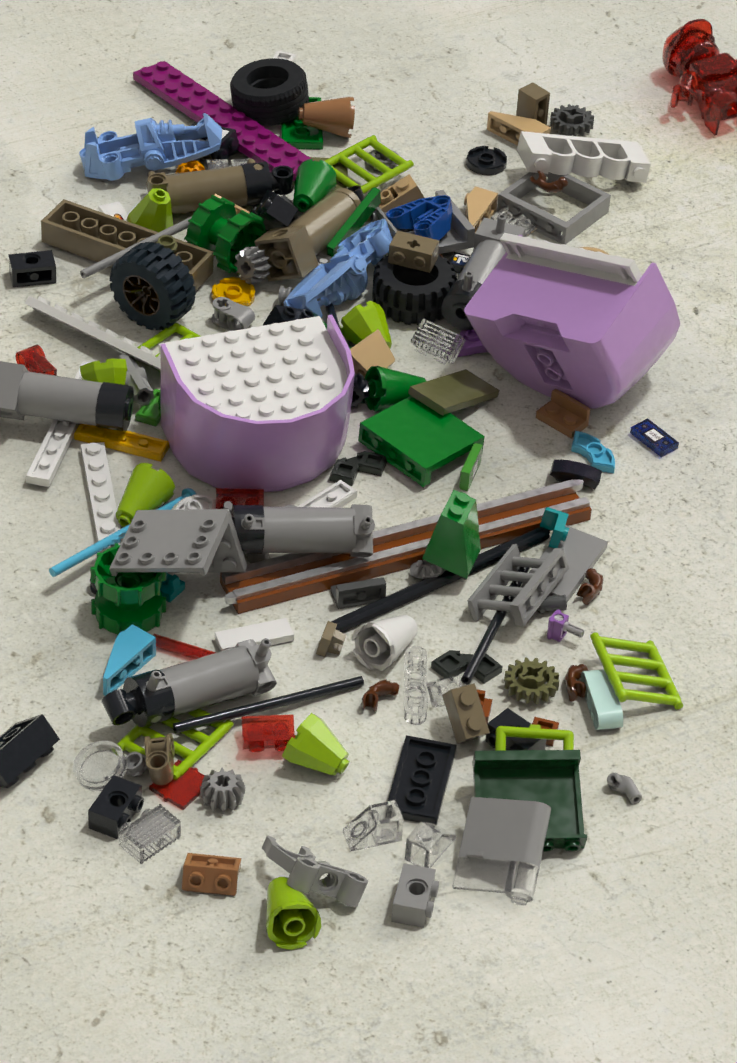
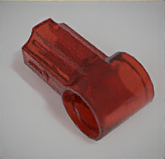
(35, 361)

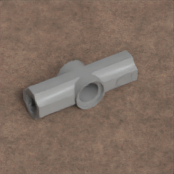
(138, 379)

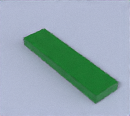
(356, 220)

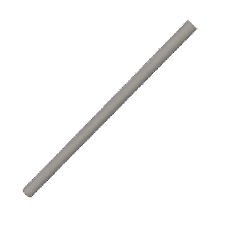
(112, 259)

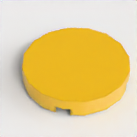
(235, 290)

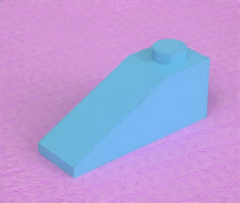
(129, 654)

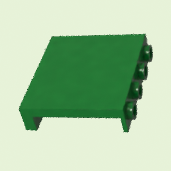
(417, 438)

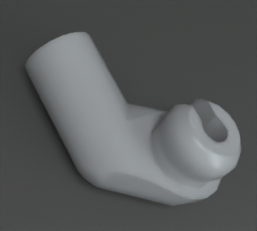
(624, 785)

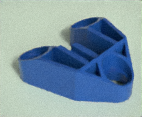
(427, 216)

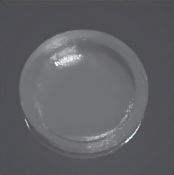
(98, 764)

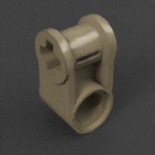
(160, 758)

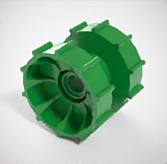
(222, 231)
(126, 597)

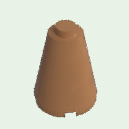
(329, 115)

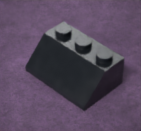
(23, 746)

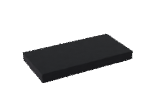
(422, 778)

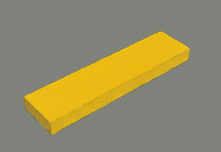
(122, 441)

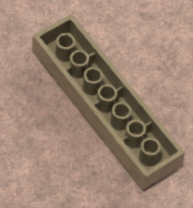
(101, 235)

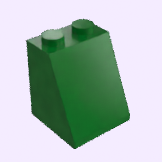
(456, 536)

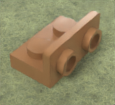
(564, 414)
(211, 874)

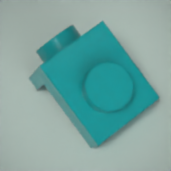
(555, 521)

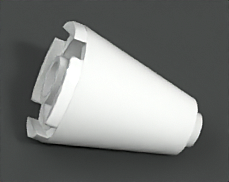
(383, 640)

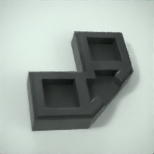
(365, 462)
(454, 663)

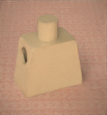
(371, 352)

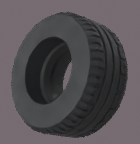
(269, 90)

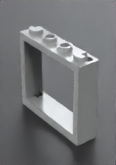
(549, 225)

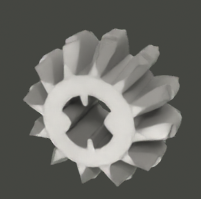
(252, 265)
(222, 790)

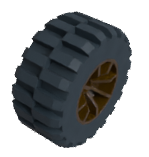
(152, 286)

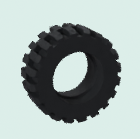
(410, 293)

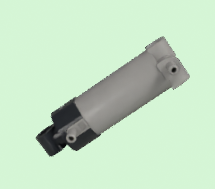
(305, 529)
(192, 685)

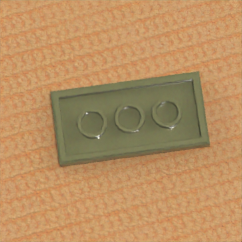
(453, 392)

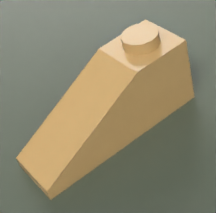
(510, 126)
(480, 205)

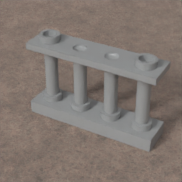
(527, 598)

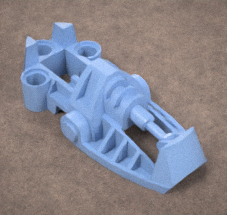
(152, 145)
(346, 273)

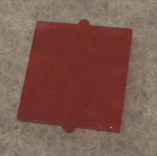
(180, 791)

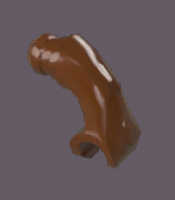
(555, 186)
(591, 589)
(573, 686)
(381, 688)

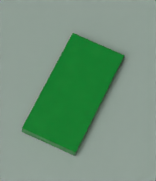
(300, 135)

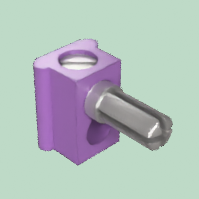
(559, 626)

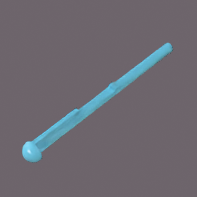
(107, 541)

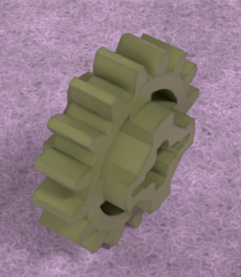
(531, 680)

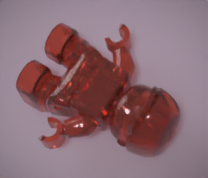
(702, 72)

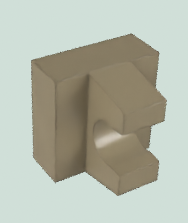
(331, 640)

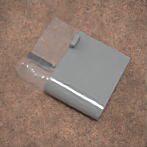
(502, 847)

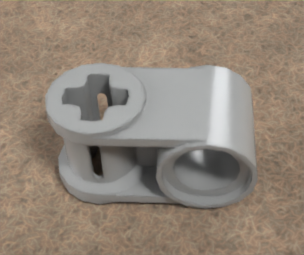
(233, 315)

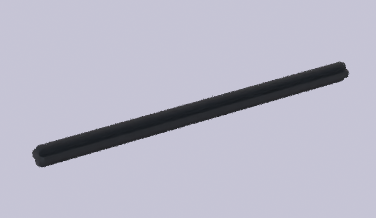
(430, 584)

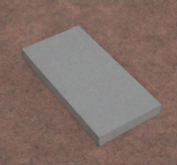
(581, 554)

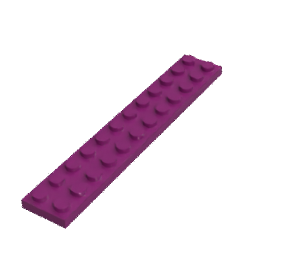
(196, 100)

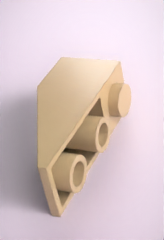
(399, 194)

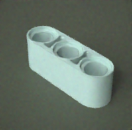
(602, 700)

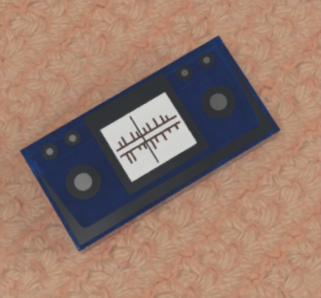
(654, 437)

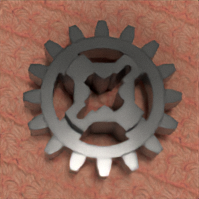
(572, 120)

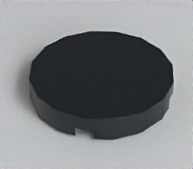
(486, 161)

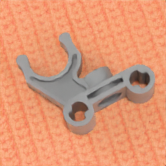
(306, 874)

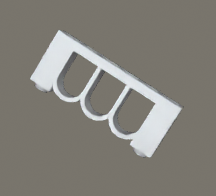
(583, 156)

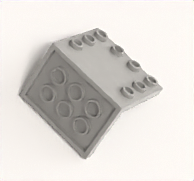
(180, 543)

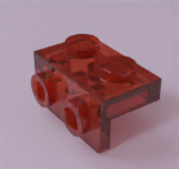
(239, 497)
(267, 732)

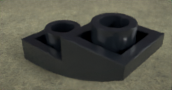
(567, 470)

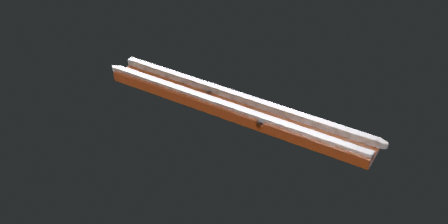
(394, 549)

